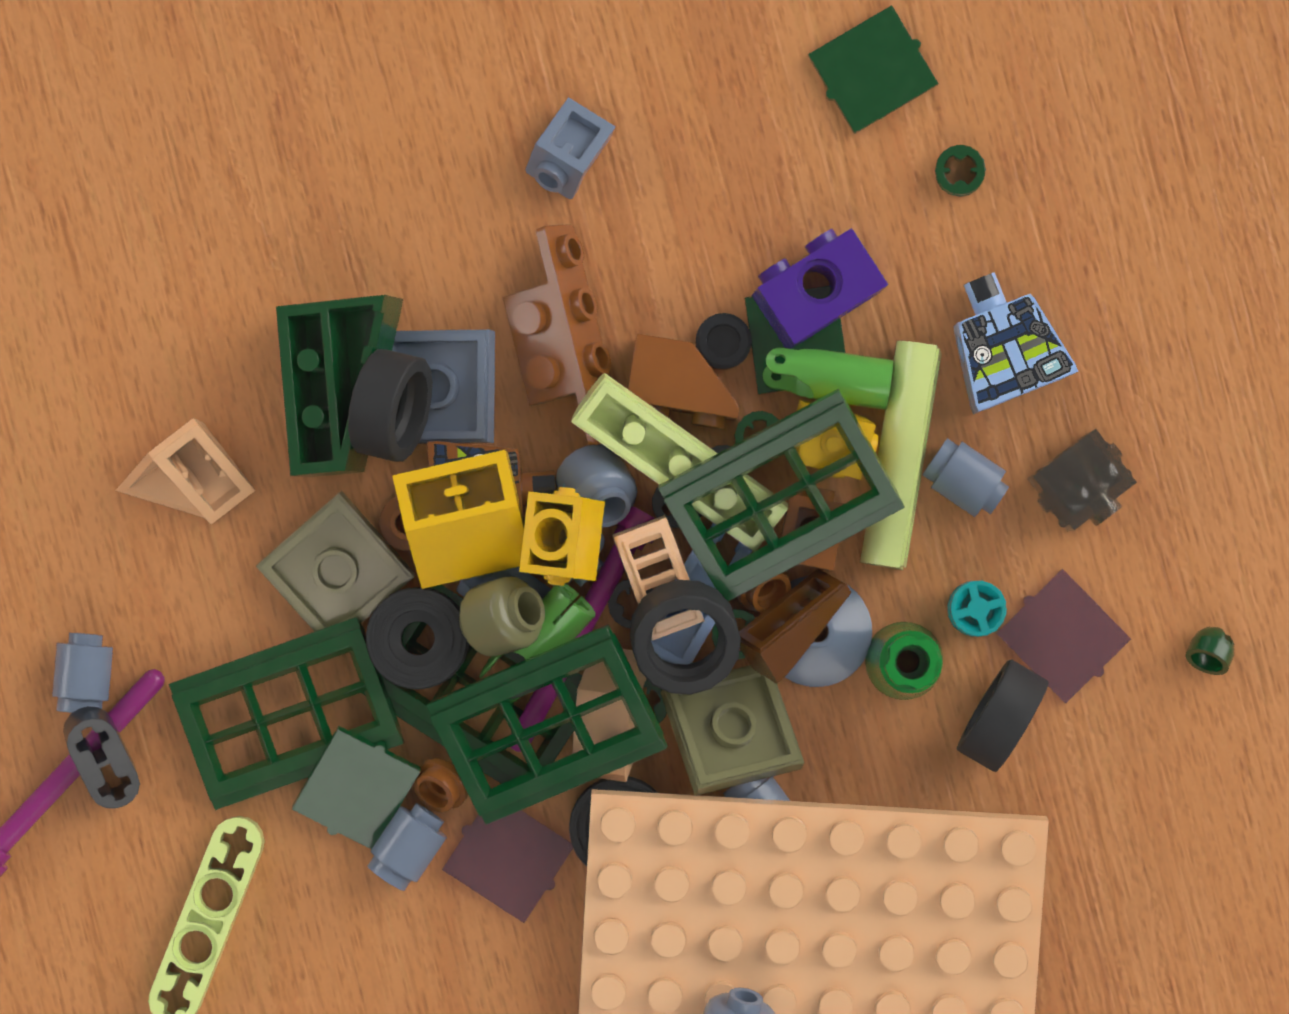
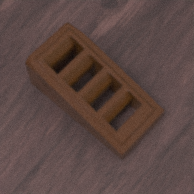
(791, 625)

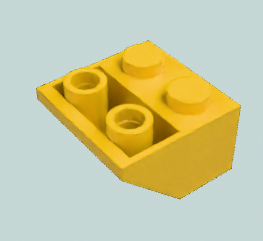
(461, 518)

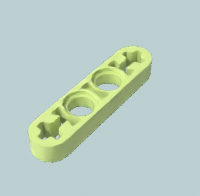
(201, 918)

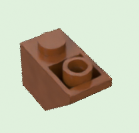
(679, 379)

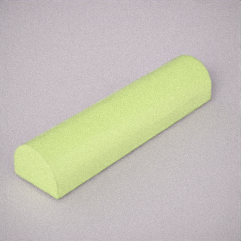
(904, 449)
(664, 451)

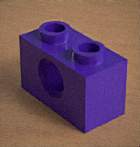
(851, 279)

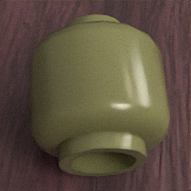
(501, 616)

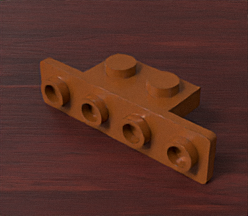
(558, 324)

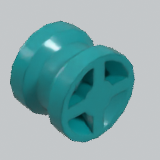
(985, 606)

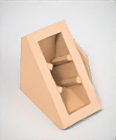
(189, 474)

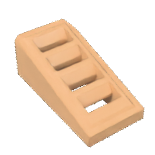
(643, 534)

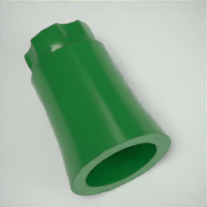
(883, 655)

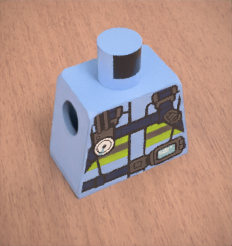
(1007, 346)

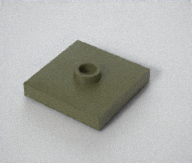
(335, 566)
(733, 732)

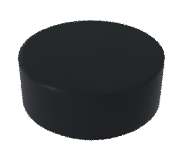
(723, 341)

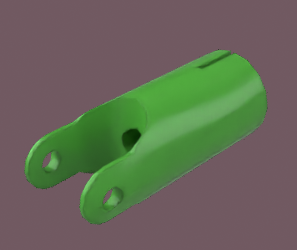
(818, 372)
(556, 627)

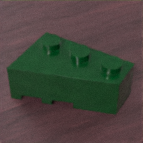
(320, 363)

